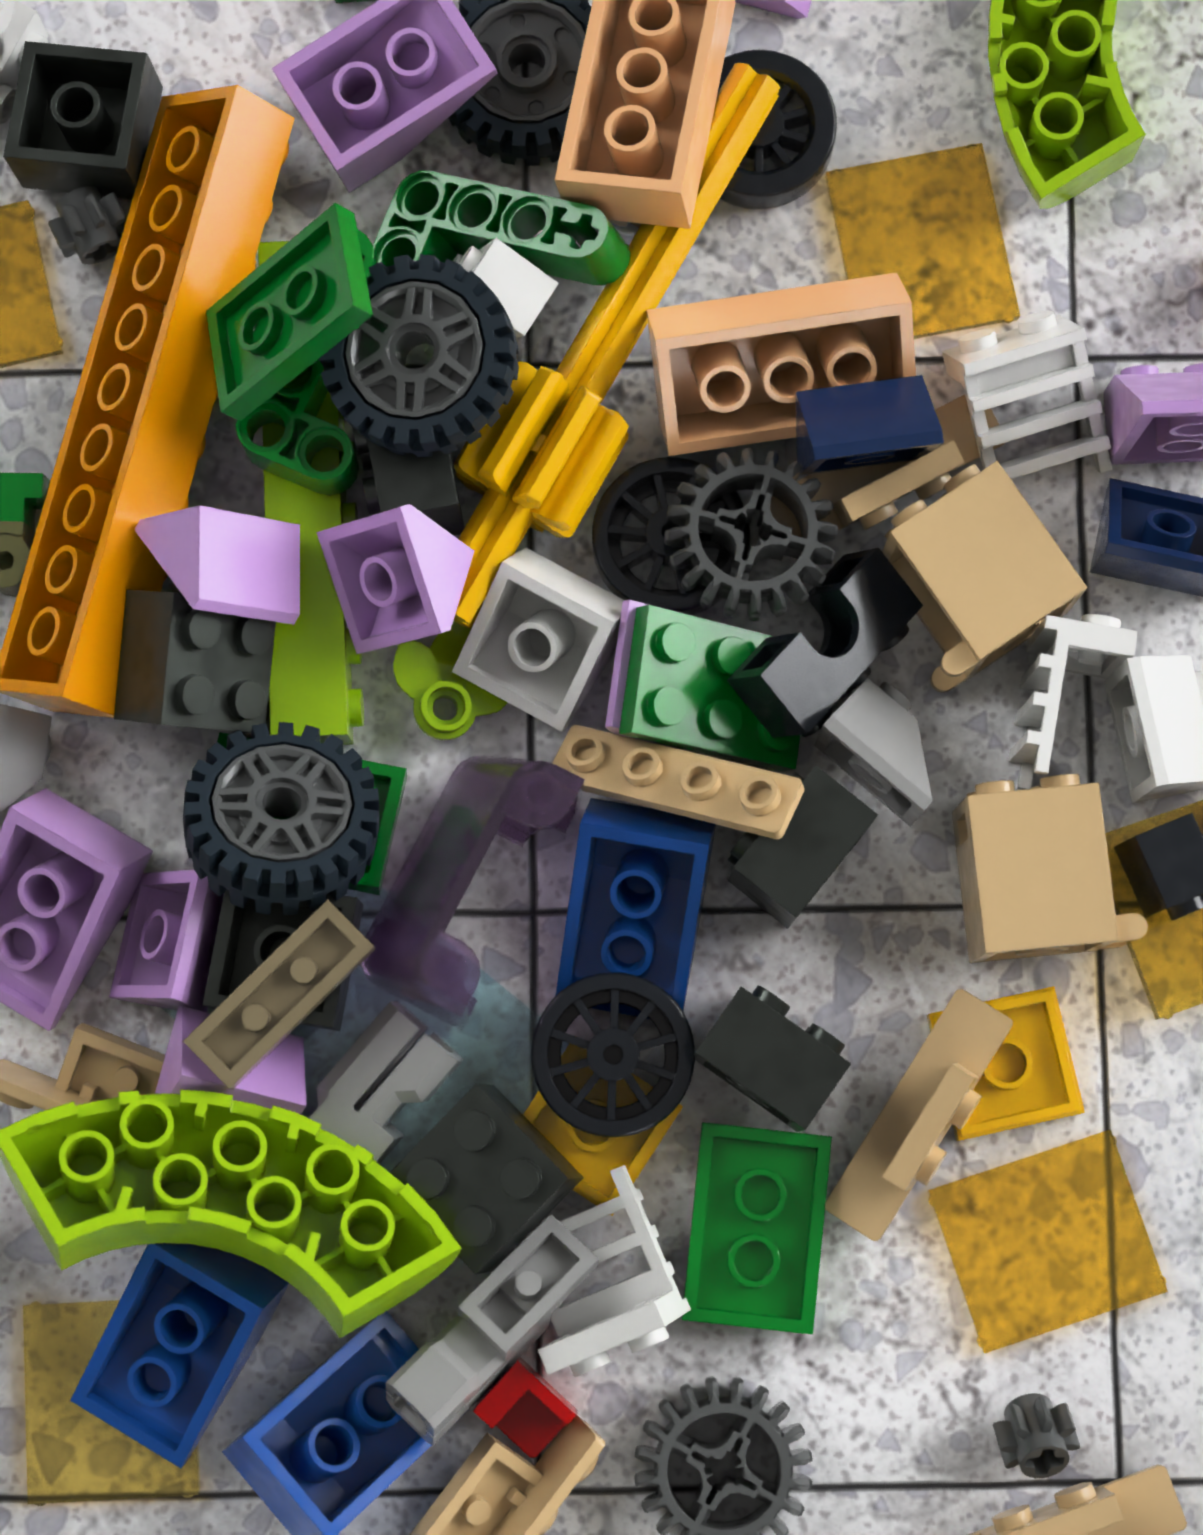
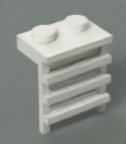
(1022, 363)
(1063, 645)
(623, 1312)

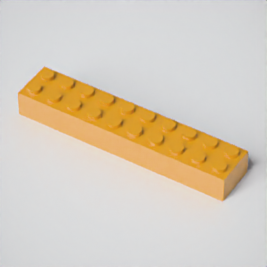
(142, 393)

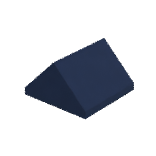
(865, 425)
(1150, 537)

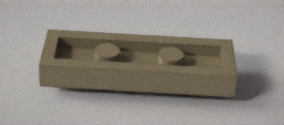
(279, 994)

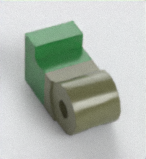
(18, 504)

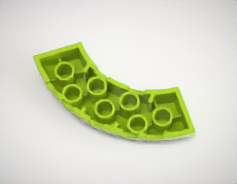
(1060, 94)
(231, 1182)

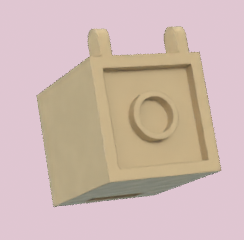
(979, 571)
(1037, 871)

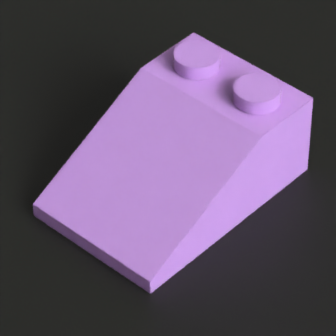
(384, 82)
(1155, 415)
(59, 900)

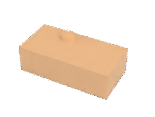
(644, 108)
(736, 362)

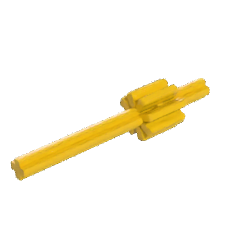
(554, 436)

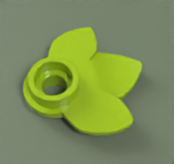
(428, 676)

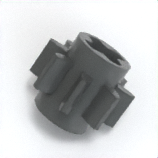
(88, 224)
(1036, 1435)

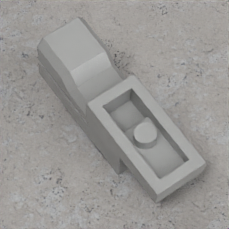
(367, 1065)
(489, 1330)

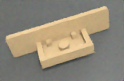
(871, 490)
(681, 781)
(92, 1071)
(918, 1115)
(506, 1493)
(1127, 1506)

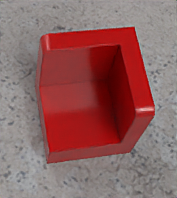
(525, 1408)

